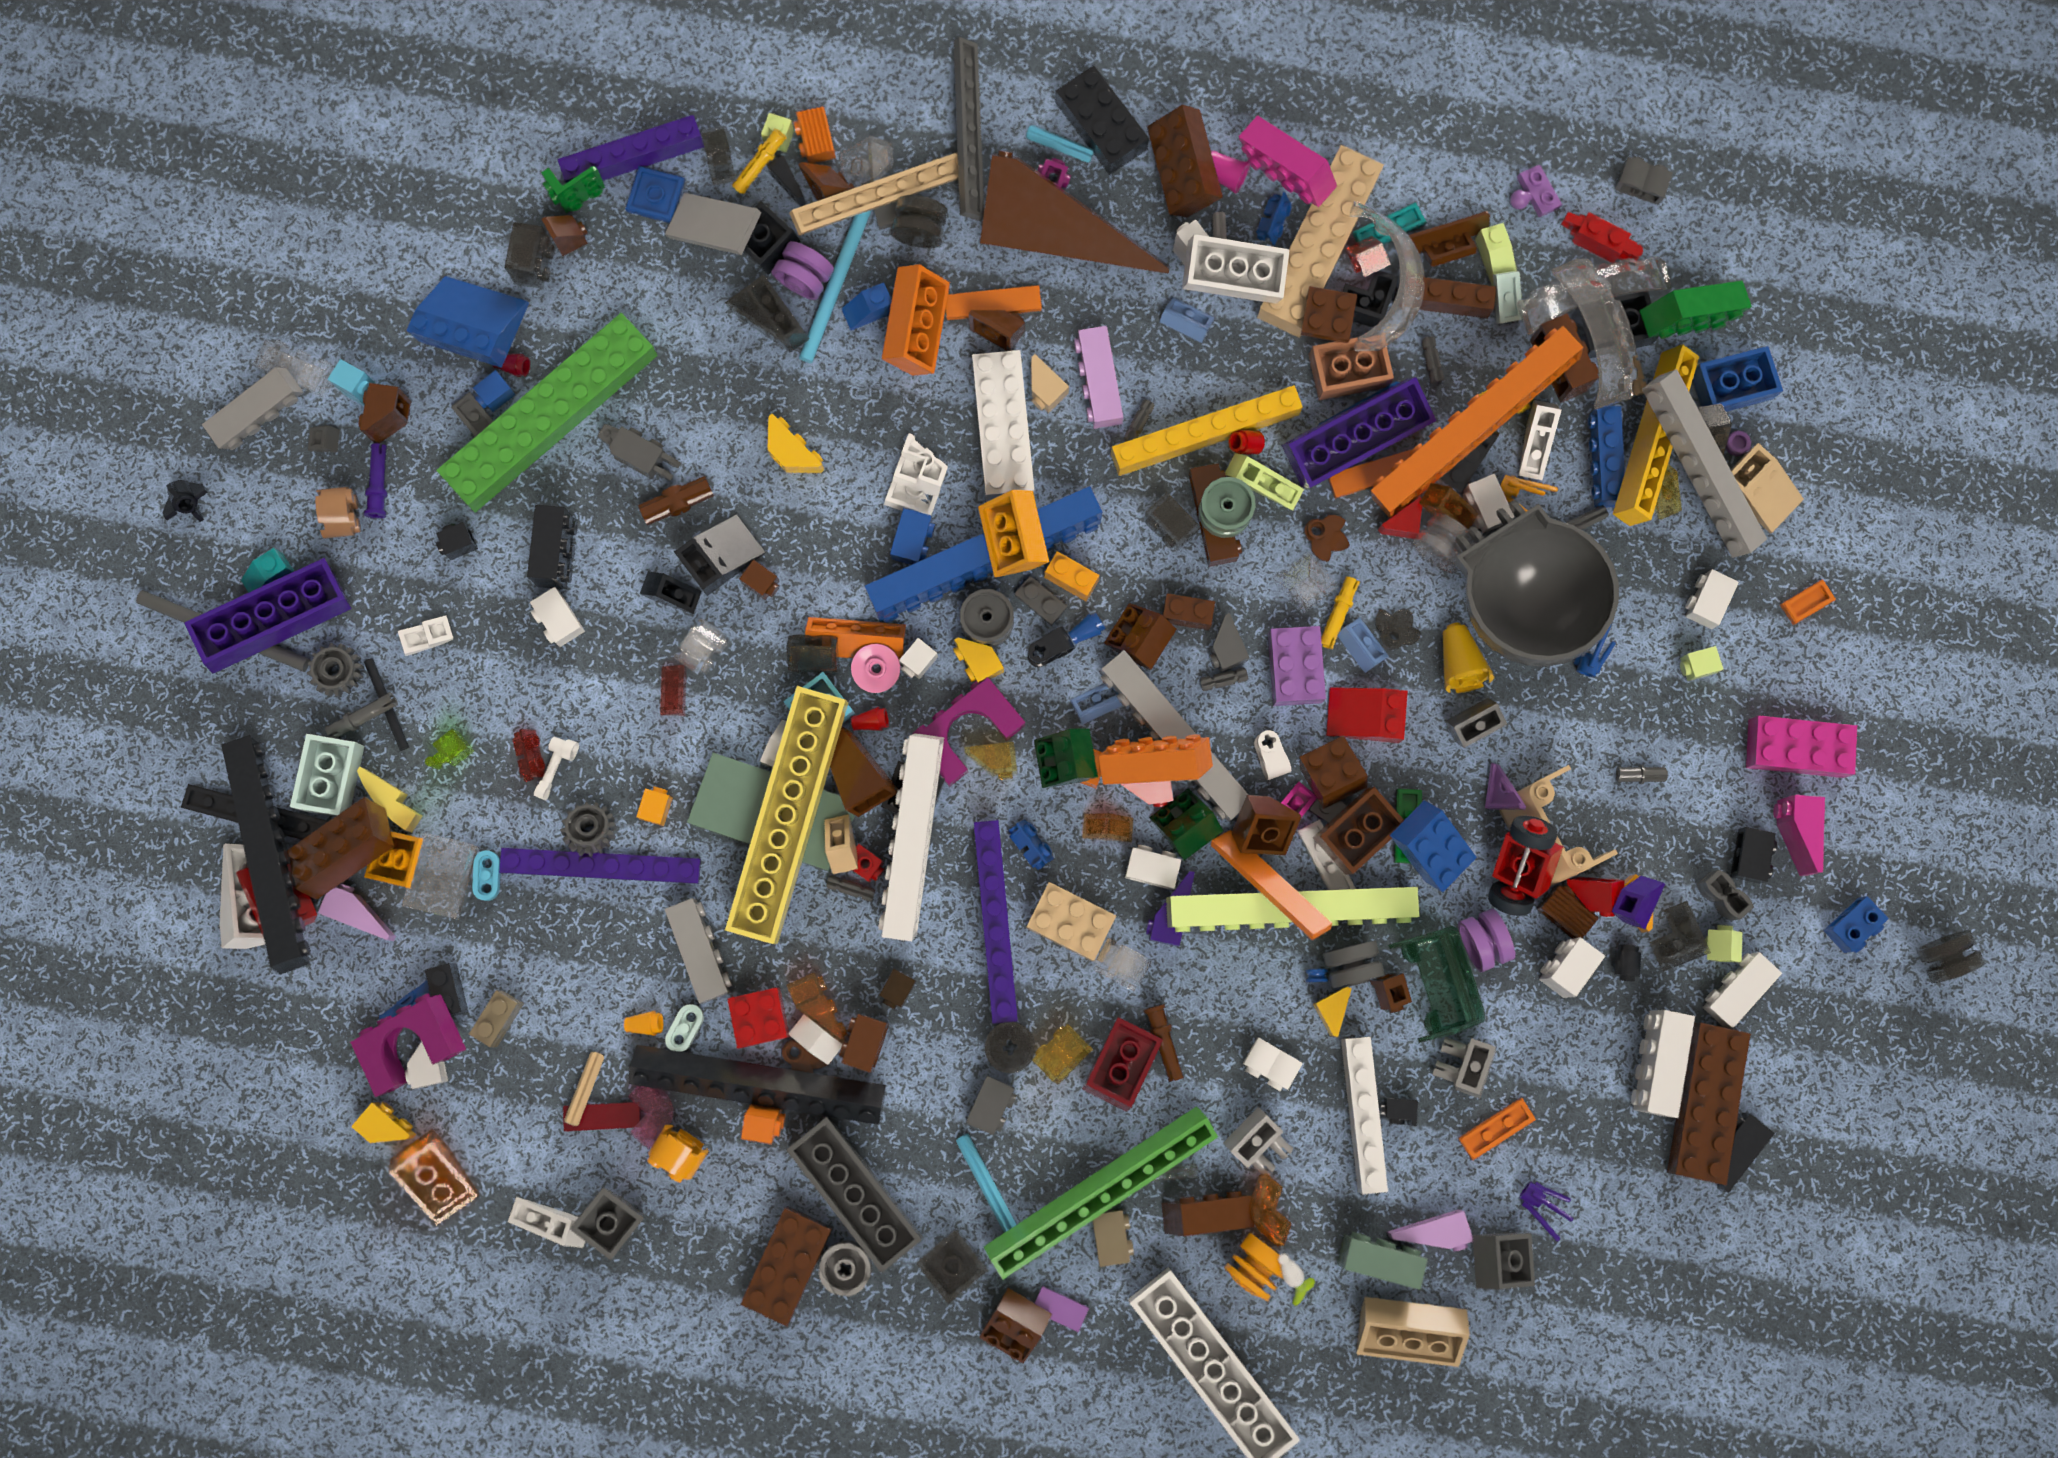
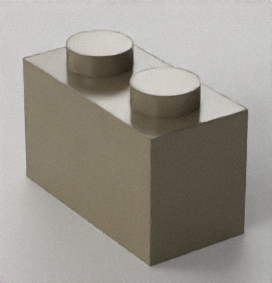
(496, 1018)
(1111, 1238)

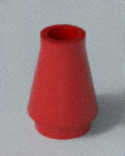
(874, 719)

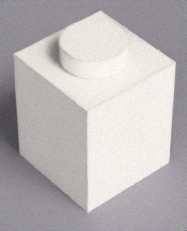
(917, 659)

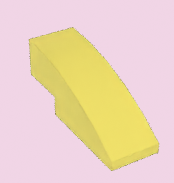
(391, 799)

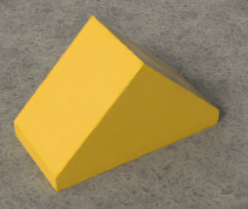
(1332, 1010)

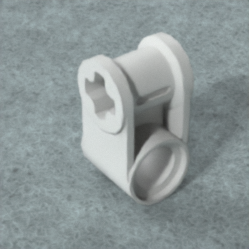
(1272, 758)

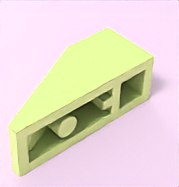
(1495, 250)
(1264, 481)

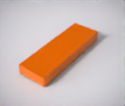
(1496, 1128)

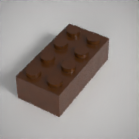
(1184, 161)
(340, 848)
(786, 1266)

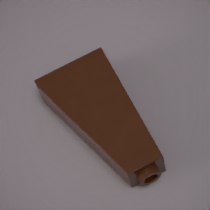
(858, 776)

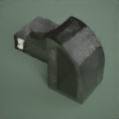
(718, 155)

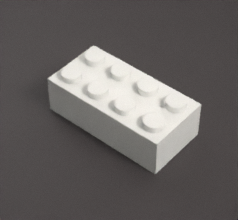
(1235, 269)
(1663, 1063)

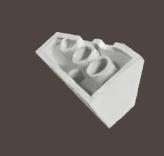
(237, 920)

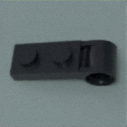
(1464, 470)

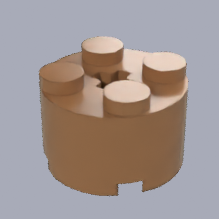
(336, 512)

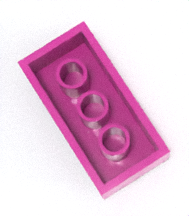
(1287, 161)
(1801, 746)

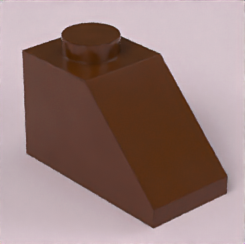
(566, 232)

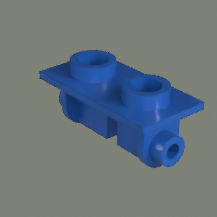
(1278, 208)
(1039, 851)

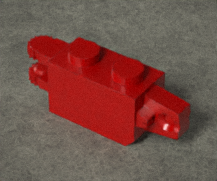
(1601, 237)

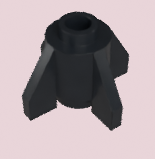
(184, 499)

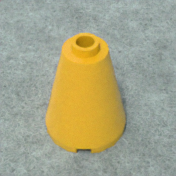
(1463, 661)

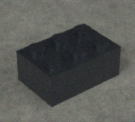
(1632, 305)
(551, 547)

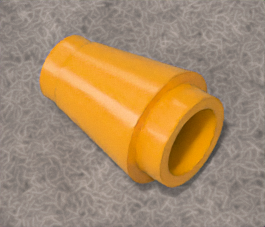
(645, 1023)

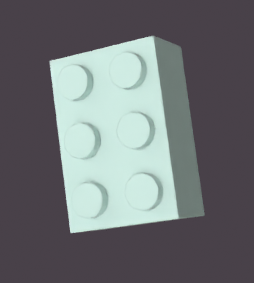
(326, 775)

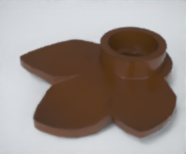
(1330, 536)
(804, 1061)

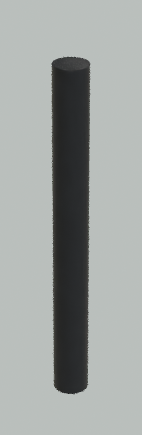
(390, 714)

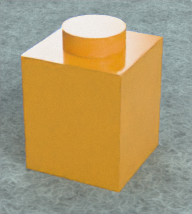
(654, 806)

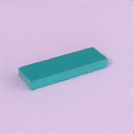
(1407, 218)

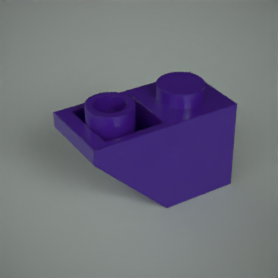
(1638, 901)

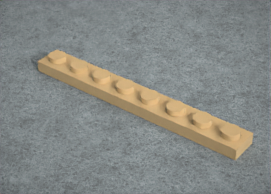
(875, 194)

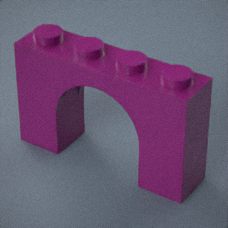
(981, 700)
(377, 1046)

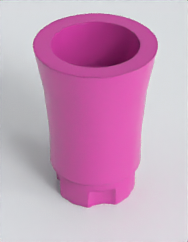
(1230, 171)

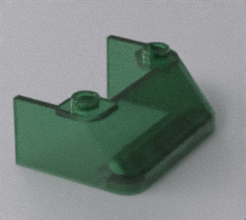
(1446, 981)

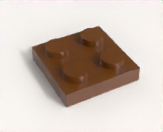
(1328, 314)

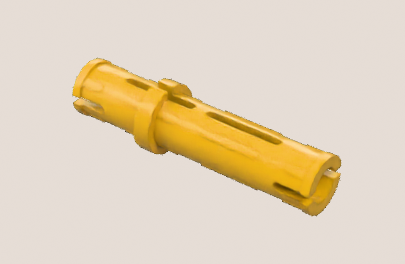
(765, 153)
(1338, 614)

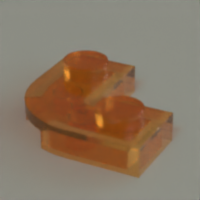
(1264, 1212)

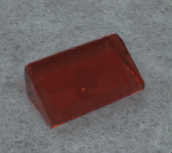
(673, 690)

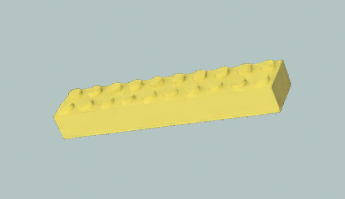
(787, 815)

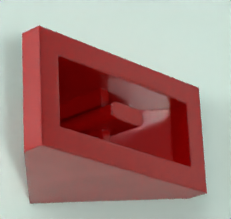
(1404, 523)

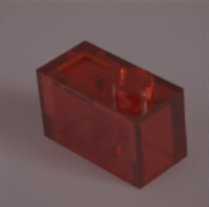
(1368, 256)

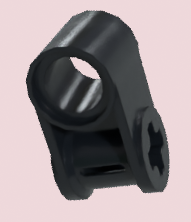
(1053, 645)

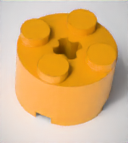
(677, 1153)

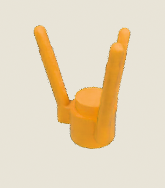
(1511, 486)

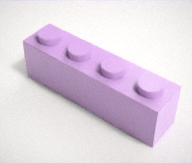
(1100, 377)

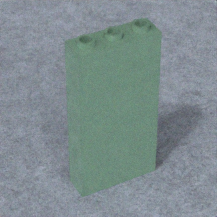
(733, 798)

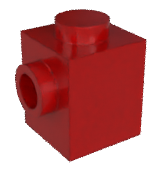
(868, 864)

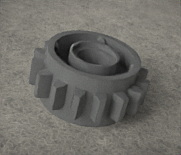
(324, 662)
(591, 841)

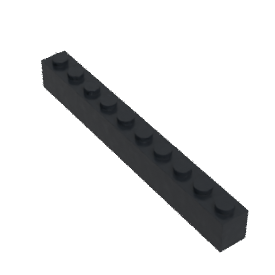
(265, 855)
(757, 1084)

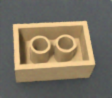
(1071, 922)

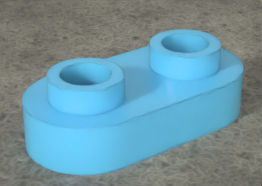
(485, 875)

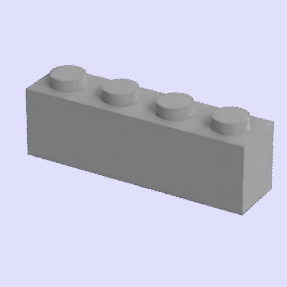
(253, 408)
(698, 950)

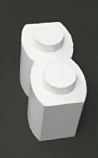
(1271, 1063)

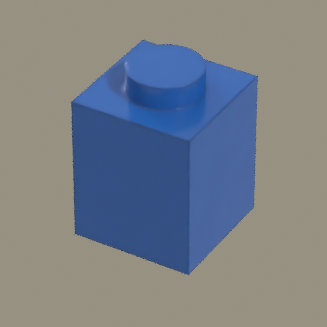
(493, 391)

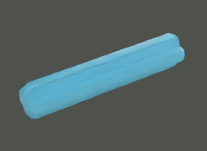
(1059, 143)

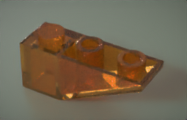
(812, 1001)

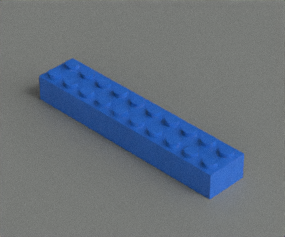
(971, 559)

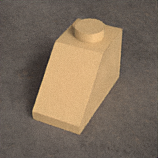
(1046, 385)
(840, 844)

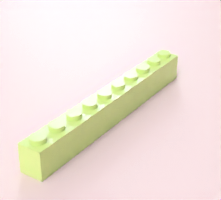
(1257, 910)

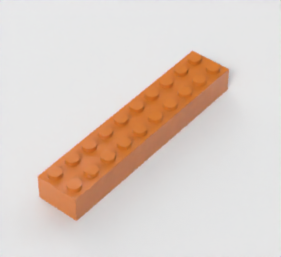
(1477, 421)

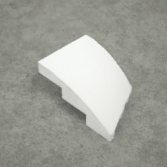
(914, 477)

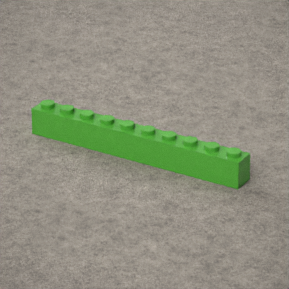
(1100, 1192)

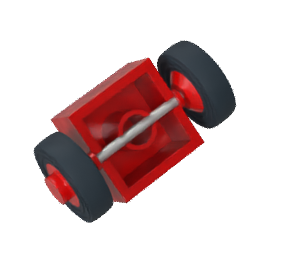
(1524, 865)

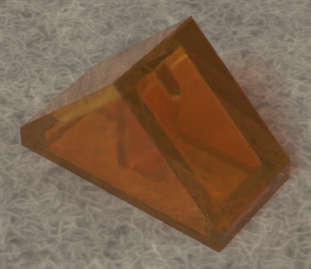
(1108, 827)

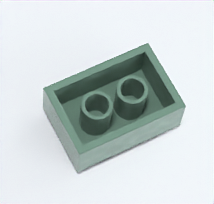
(1382, 1260)

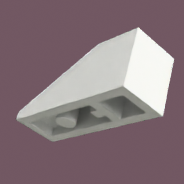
(1538, 439)
(545, 1222)

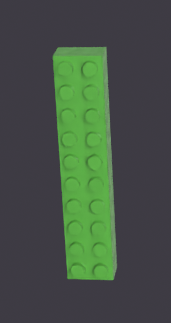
(547, 412)

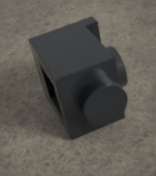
(1399, 1110)

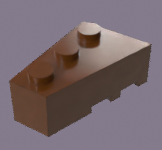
(1207, 1215)

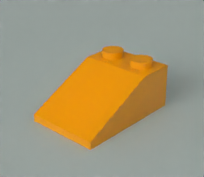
(398, 863)

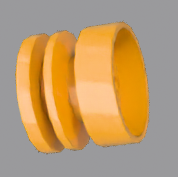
(1256, 1267)

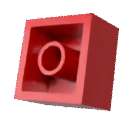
(758, 1017)

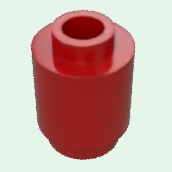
(1247, 442)

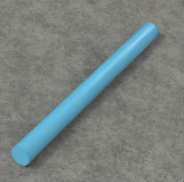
(834, 286)

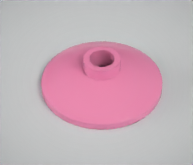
(863, 665)

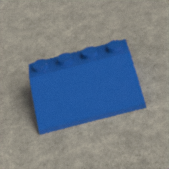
(468, 320)

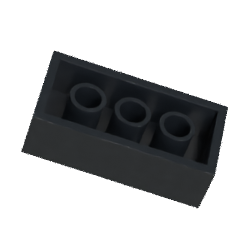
(1101, 119)

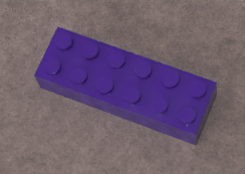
(1359, 433)
(267, 616)

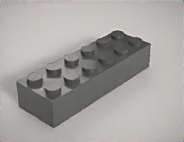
(855, 1194)

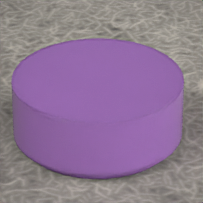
(1738, 443)

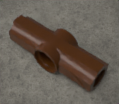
(675, 500)

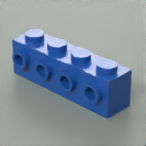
(1607, 454)

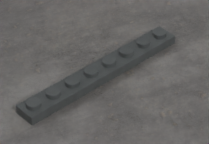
(968, 129)

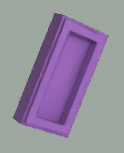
(1063, 1309)

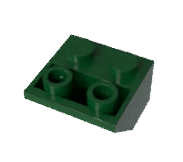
(1065, 758)
(1186, 824)

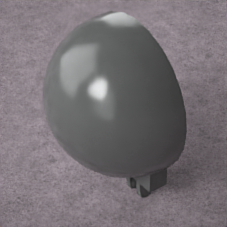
(1538, 588)

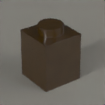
(897, 989)

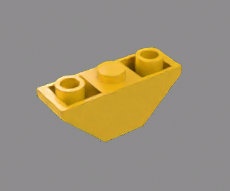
(790, 449)

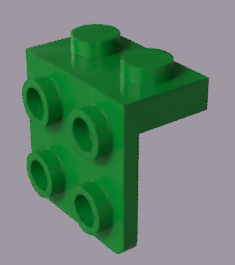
(575, 192)

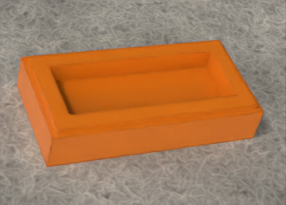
(1808, 602)

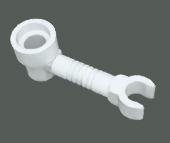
(560, 749)

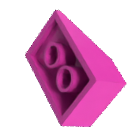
(1802, 829)

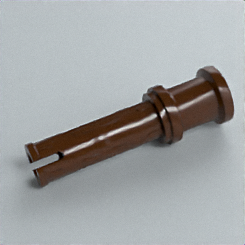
(1162, 1029)

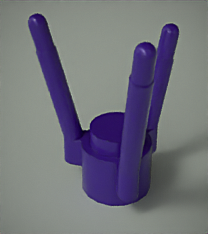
(1534, 1195)

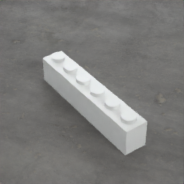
(1364, 1115)

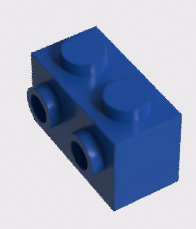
(912, 536)
(1856, 925)

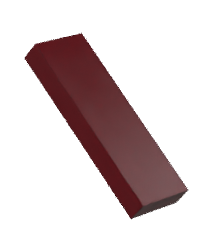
(606, 1116)

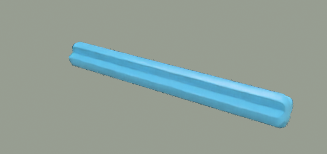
(986, 1182)

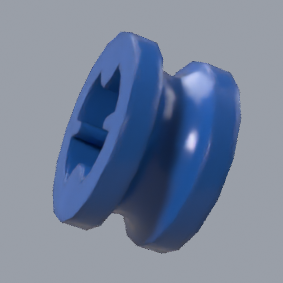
(1316, 975)

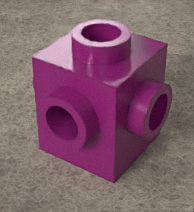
(1056, 167)

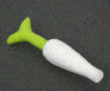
(1294, 1277)

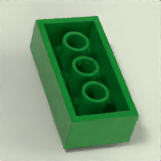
(1696, 309)

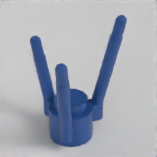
(1590, 663)

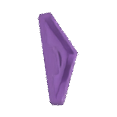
(1501, 793)

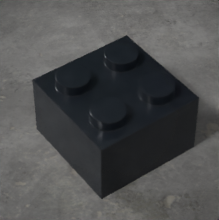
(768, 239)

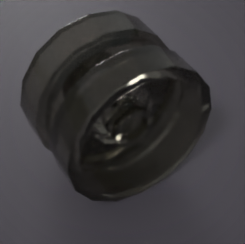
(919, 221)
(1950, 956)

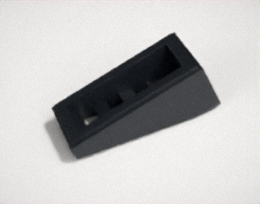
(784, 177)

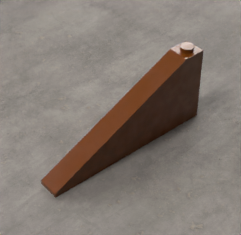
(1040, 217)

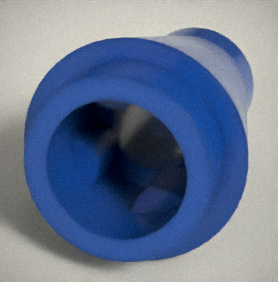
(1087, 628)

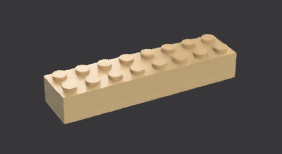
(1322, 238)

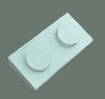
(1507, 295)

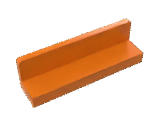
(855, 635)

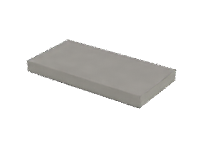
(713, 223)

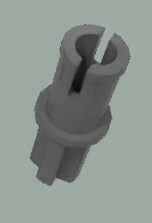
(1641, 774)

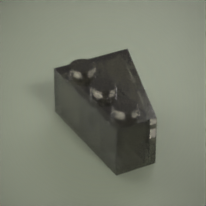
(767, 313)

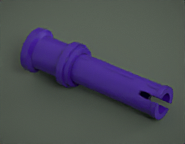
(376, 493)

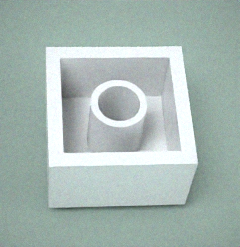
(1571, 967)

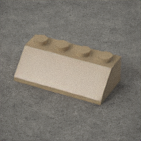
(1412, 1331)

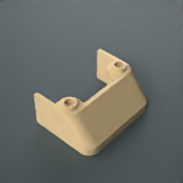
(1535, 797)

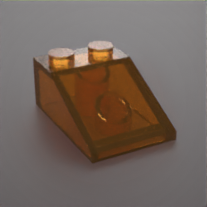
(433, 1177)

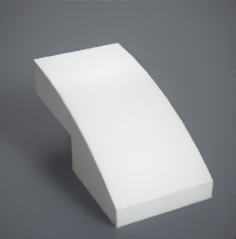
(425, 636)

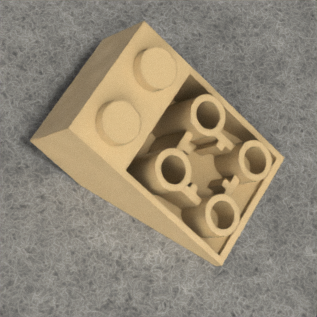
(1766, 487)

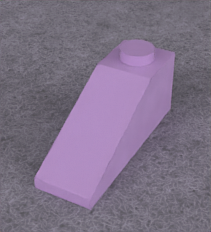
(353, 910)
(1442, 1231)

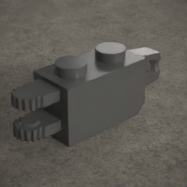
(636, 452)

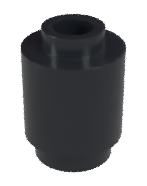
(1627, 962)

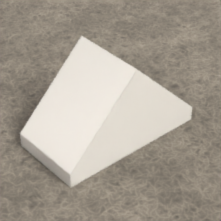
(815, 1039)

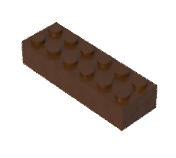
(1709, 1104)

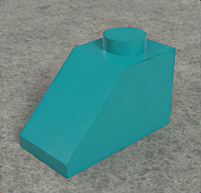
(266, 569)

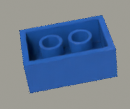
(1738, 380)
(1433, 846)

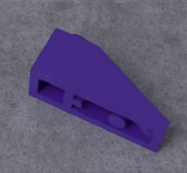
(1158, 927)

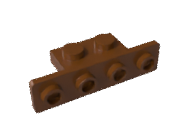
(1451, 239)

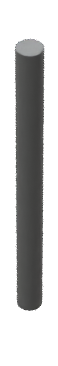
(184, 614)

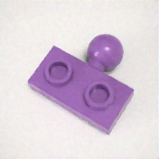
(1537, 191)

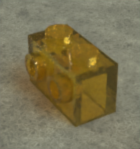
(1062, 1053)

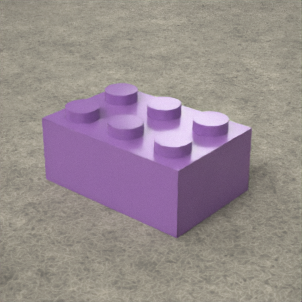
(1296, 666)

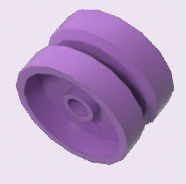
(802, 270)
(1486, 940)

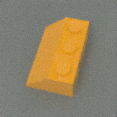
(1013, 533)

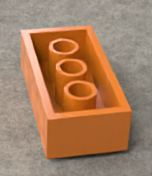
(915, 320)
(1156, 760)

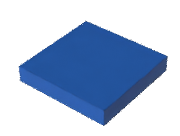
(655, 194)

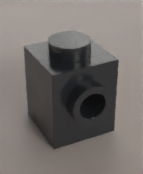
(455, 540)

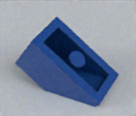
(867, 306)

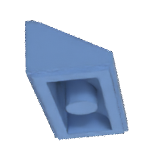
(1186, 319)
(1362, 645)
(1100, 707)

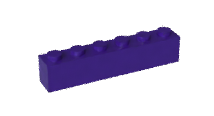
(635, 150)

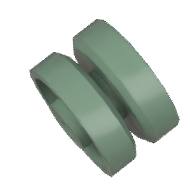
(1231, 493)

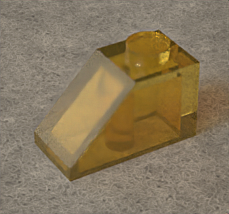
(1669, 496)
(995, 759)

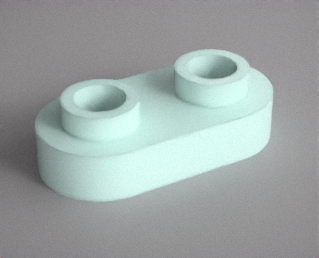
(683, 1027)

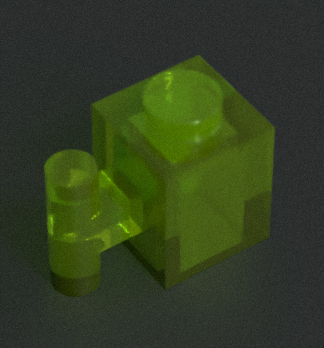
(451, 749)

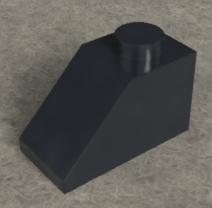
(670, 592)

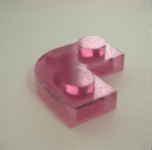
(658, 1114)

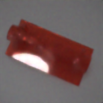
(527, 744)

